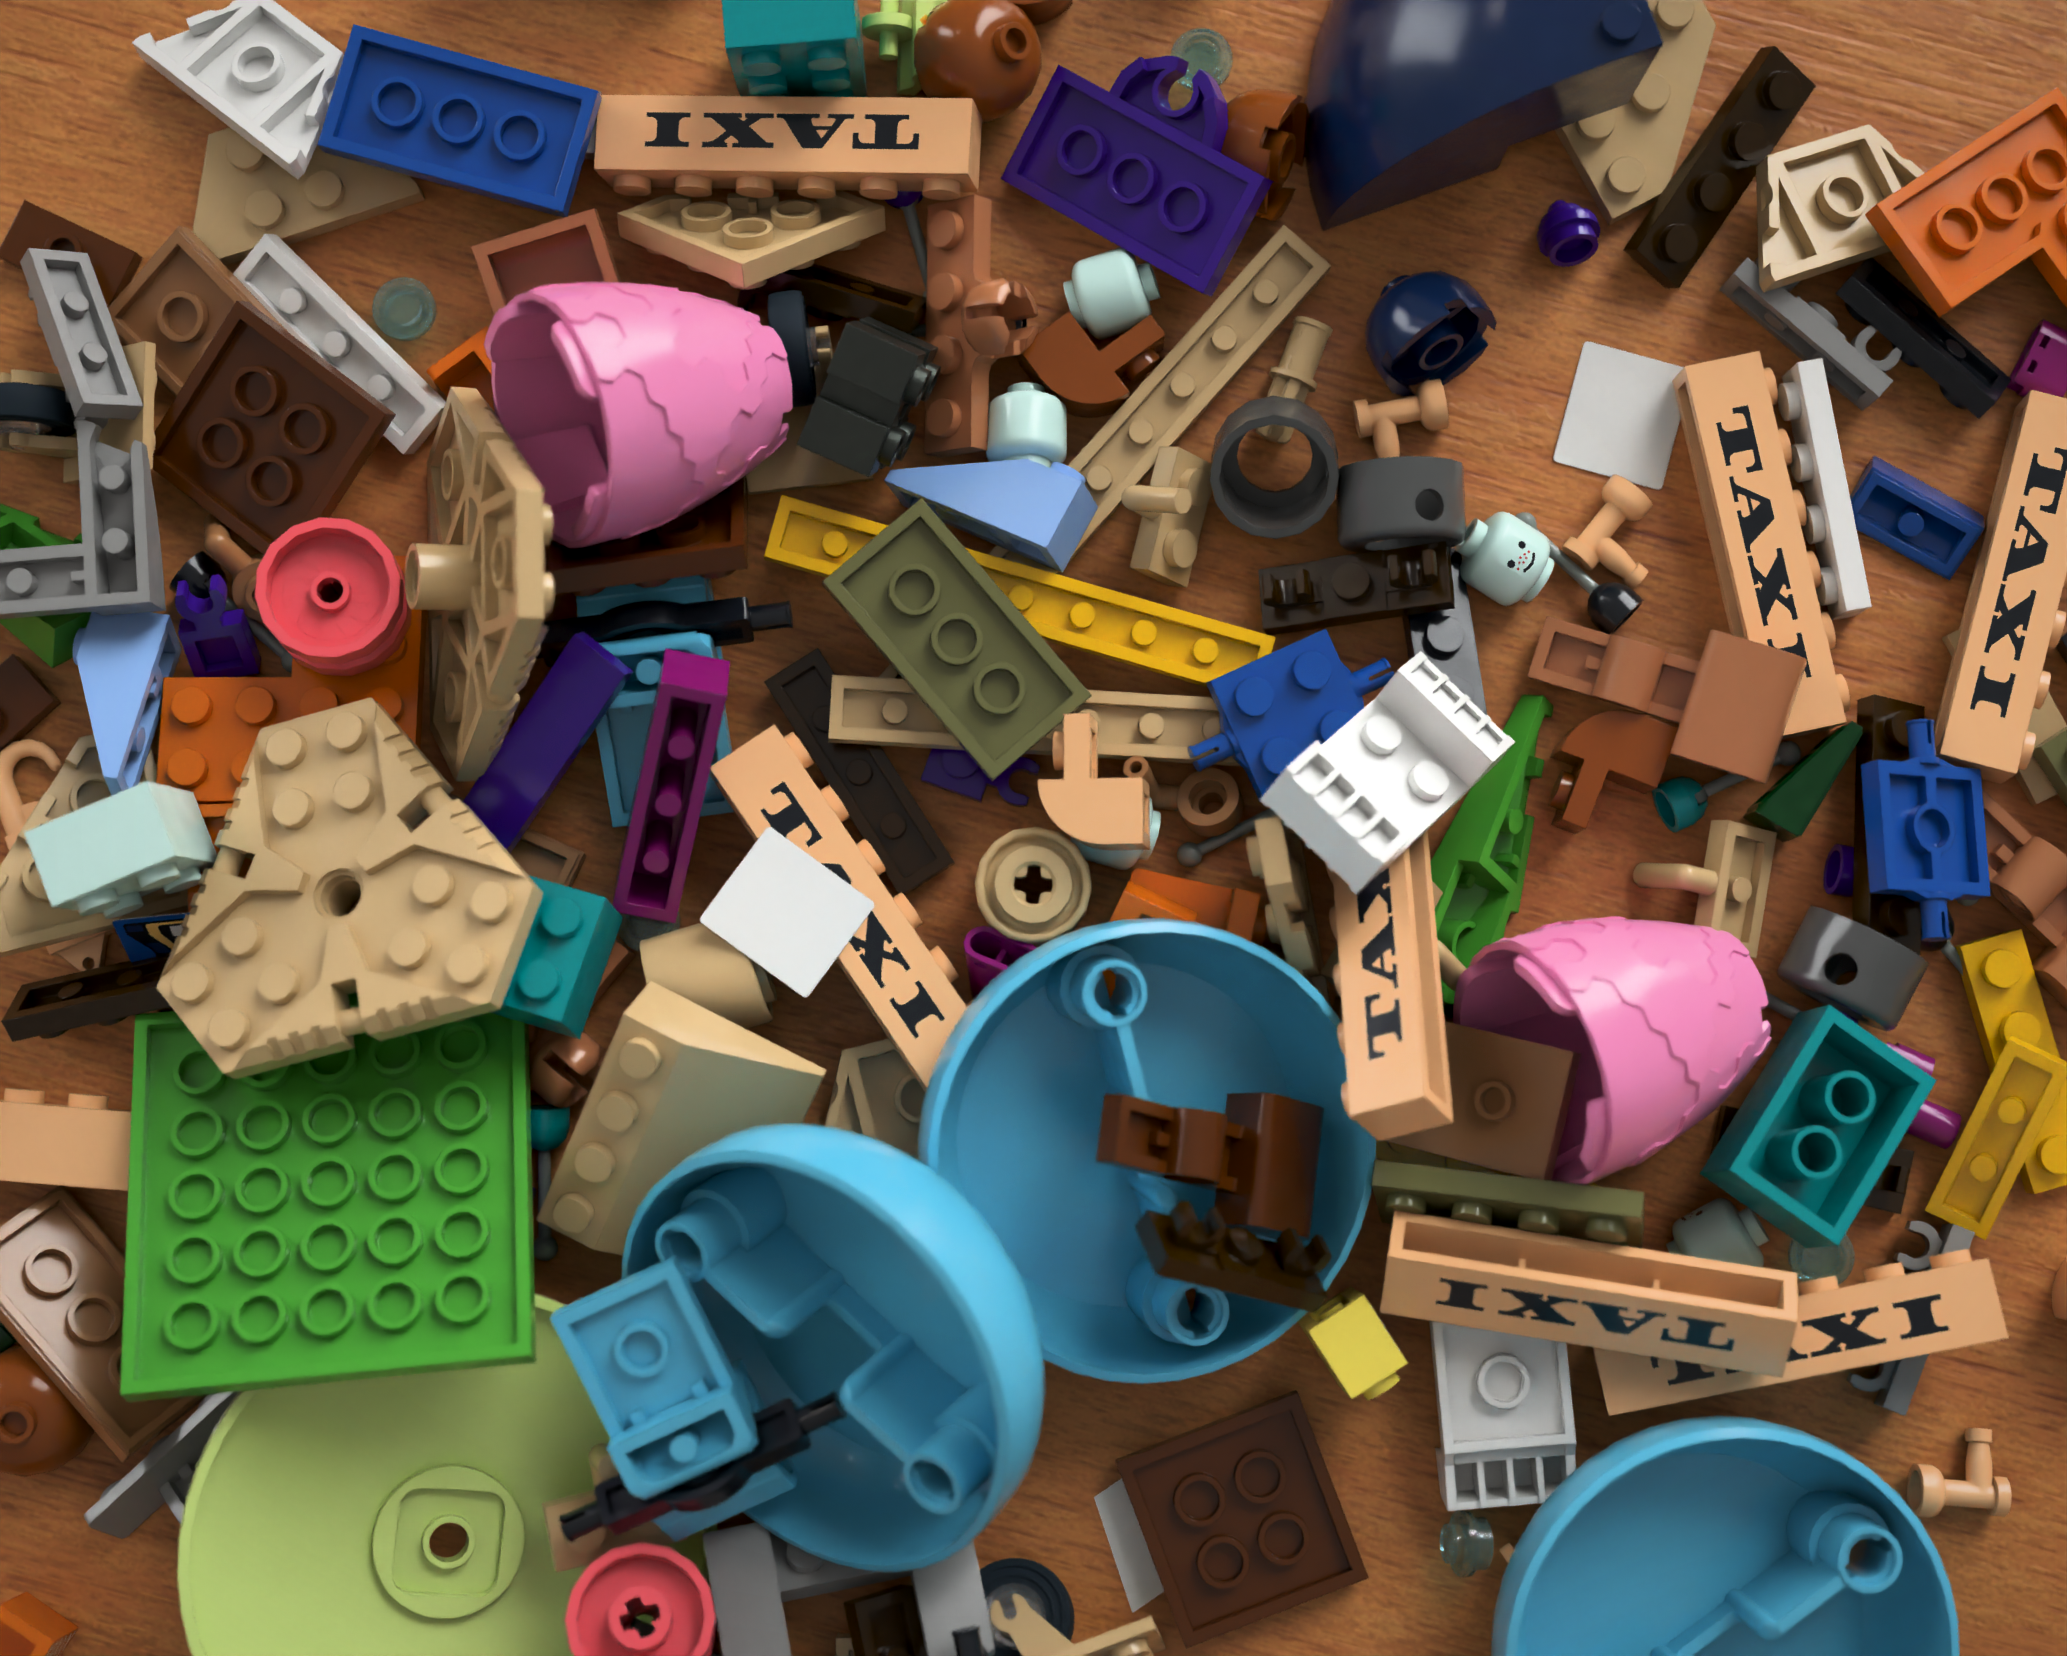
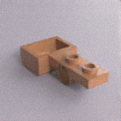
(547, 254)
(1726, 704)
(2032, 884)

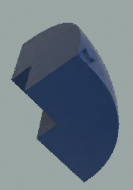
(1442, 87)

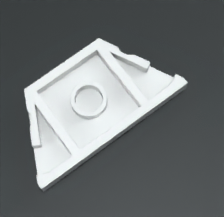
(255, 74)

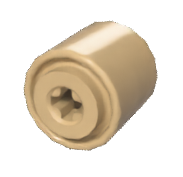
(1057, 910)
(711, 974)

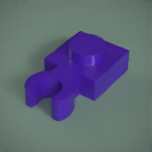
(215, 639)
(961, 775)

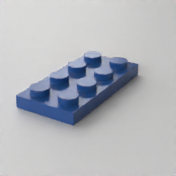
(459, 121)

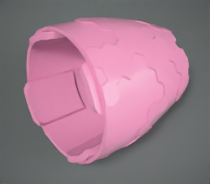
(635, 400)
(1652, 1008)

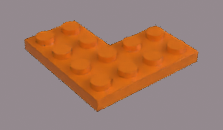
(1986, 209)
(215, 720)

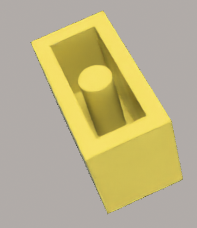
(1354, 1344)

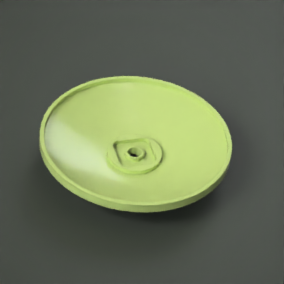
(325, 1498)

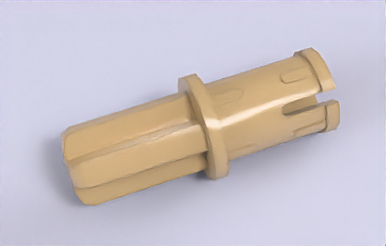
(1296, 370)

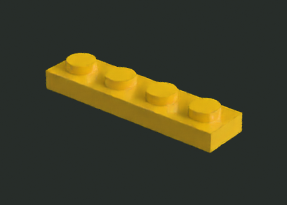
(2008, 1004)

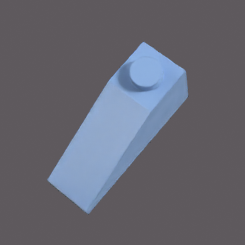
(1007, 503)
(122, 681)

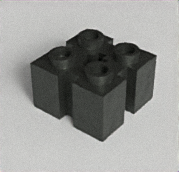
(868, 397)

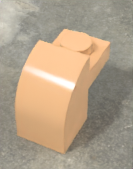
(1090, 808)

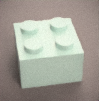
(123, 850)

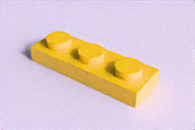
(1998, 1137)

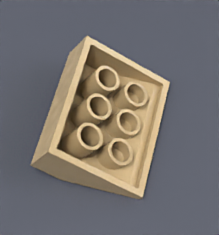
(662, 1094)

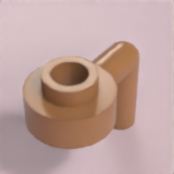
(235, 561)
(1193, 796)

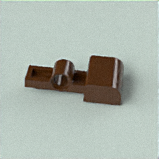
(1254, 1155)

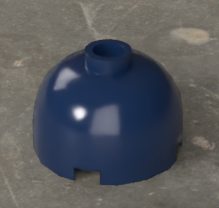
(1426, 329)

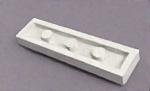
(341, 338)
(1829, 510)

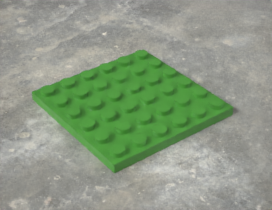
(328, 1211)

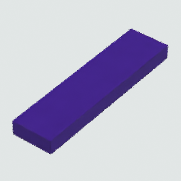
(547, 738)

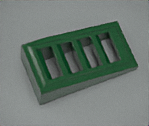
(1798, 794)

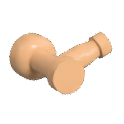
(1381, 418)
(1594, 544)
(1930, 1491)

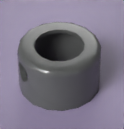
(1401, 503)
(1268, 511)
(1835, 945)

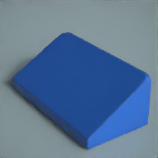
(1914, 518)

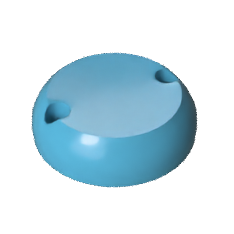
(1020, 1119)
(869, 1281)
(1724, 1548)

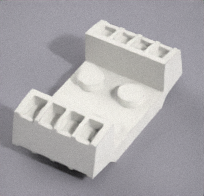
(1387, 773)
(1501, 1417)

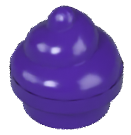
(1568, 234)

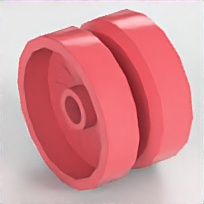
(327, 559)
(640, 1582)

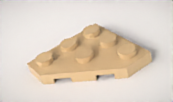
(1633, 149)
(750, 235)
(25, 909)
(1290, 918)

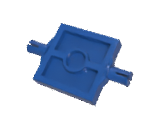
(1283, 706)
(1925, 830)

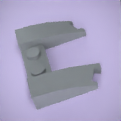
(120, 550)
(758, 1571)

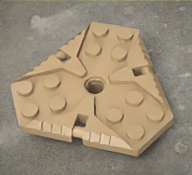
(479, 580)
(327, 822)

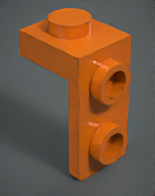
(1216, 906)

